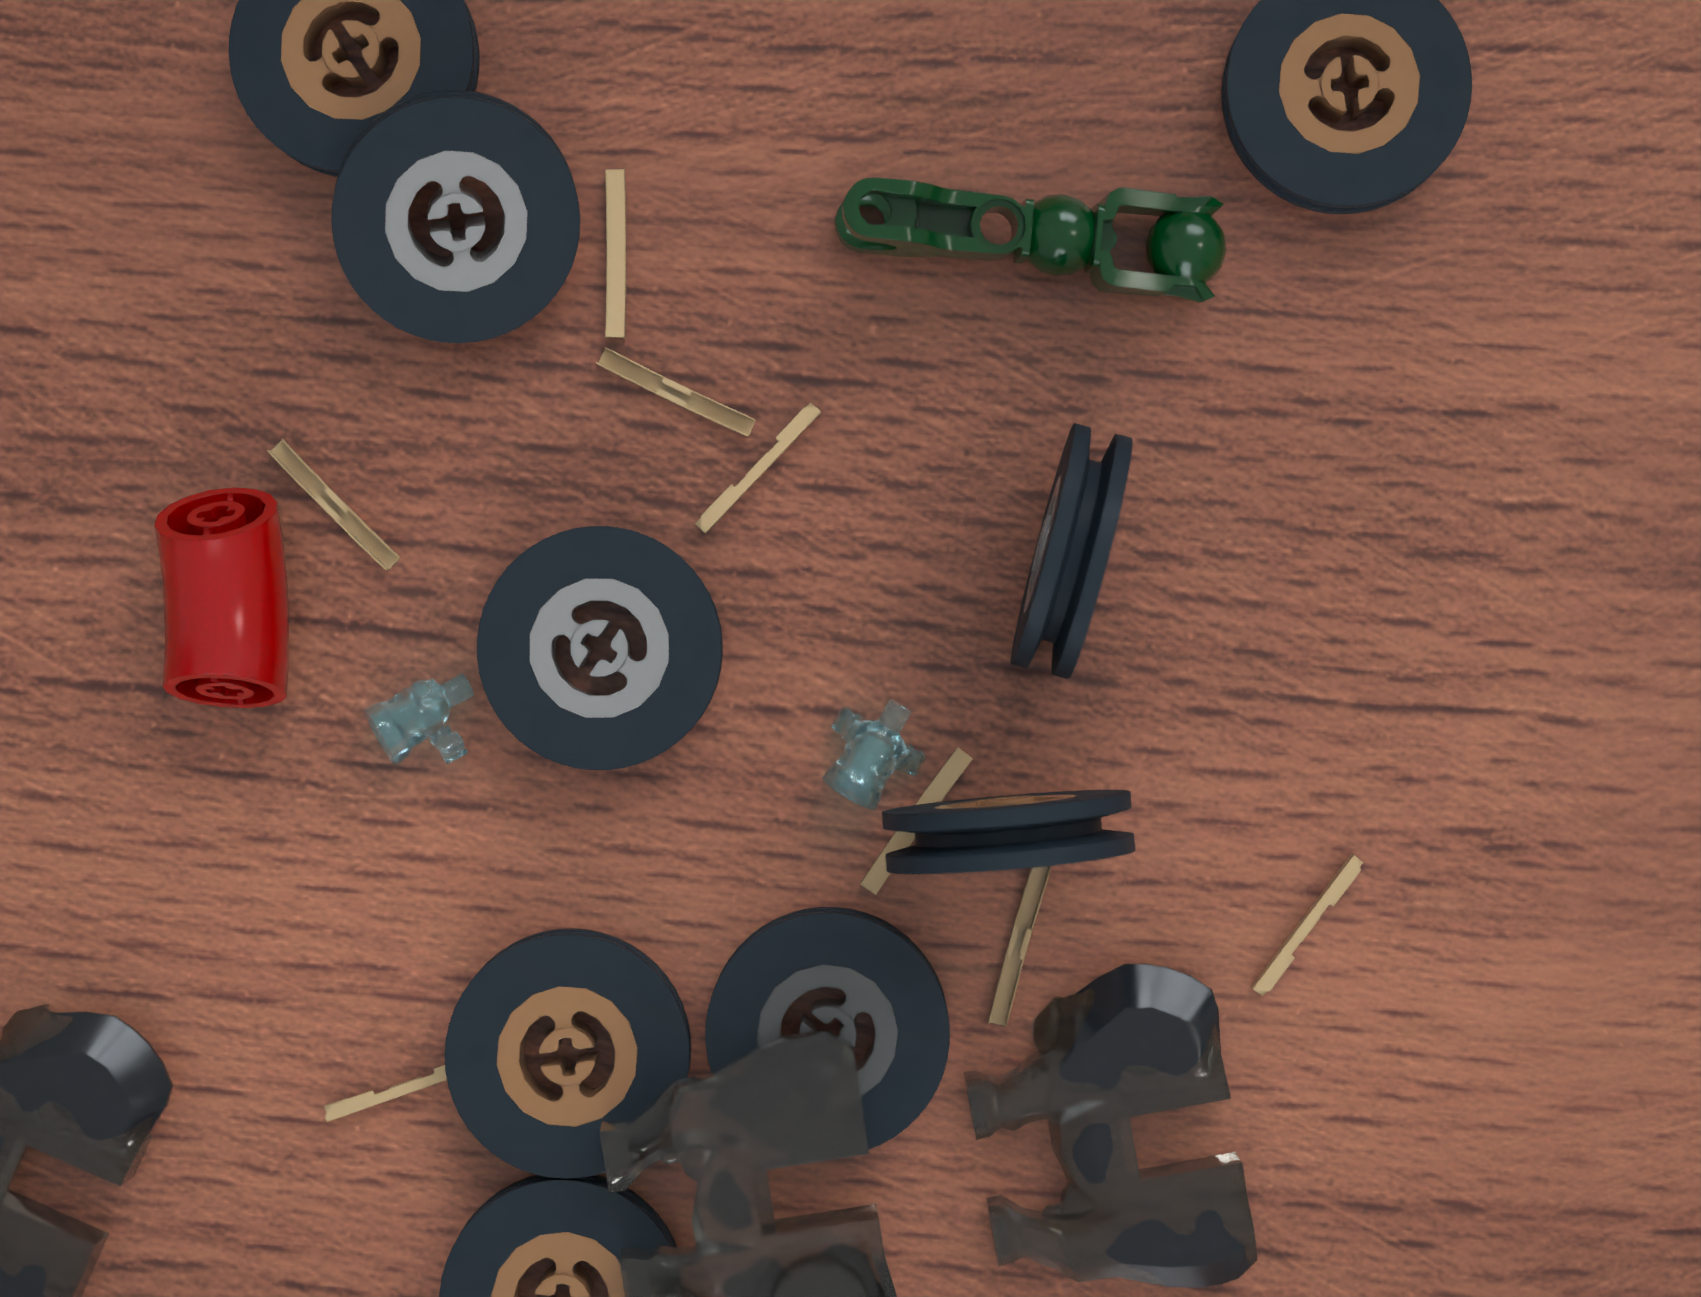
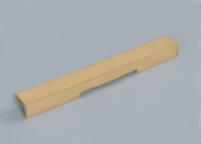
(616, 253)
(676, 393)
(733, 494)
(334, 505)
(934, 793)
(1329, 895)
(1018, 945)
(368, 1099)

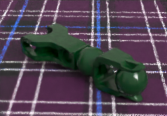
(1052, 233)

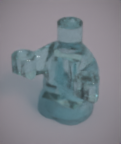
(420, 714)
(871, 754)

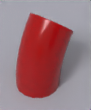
(224, 598)

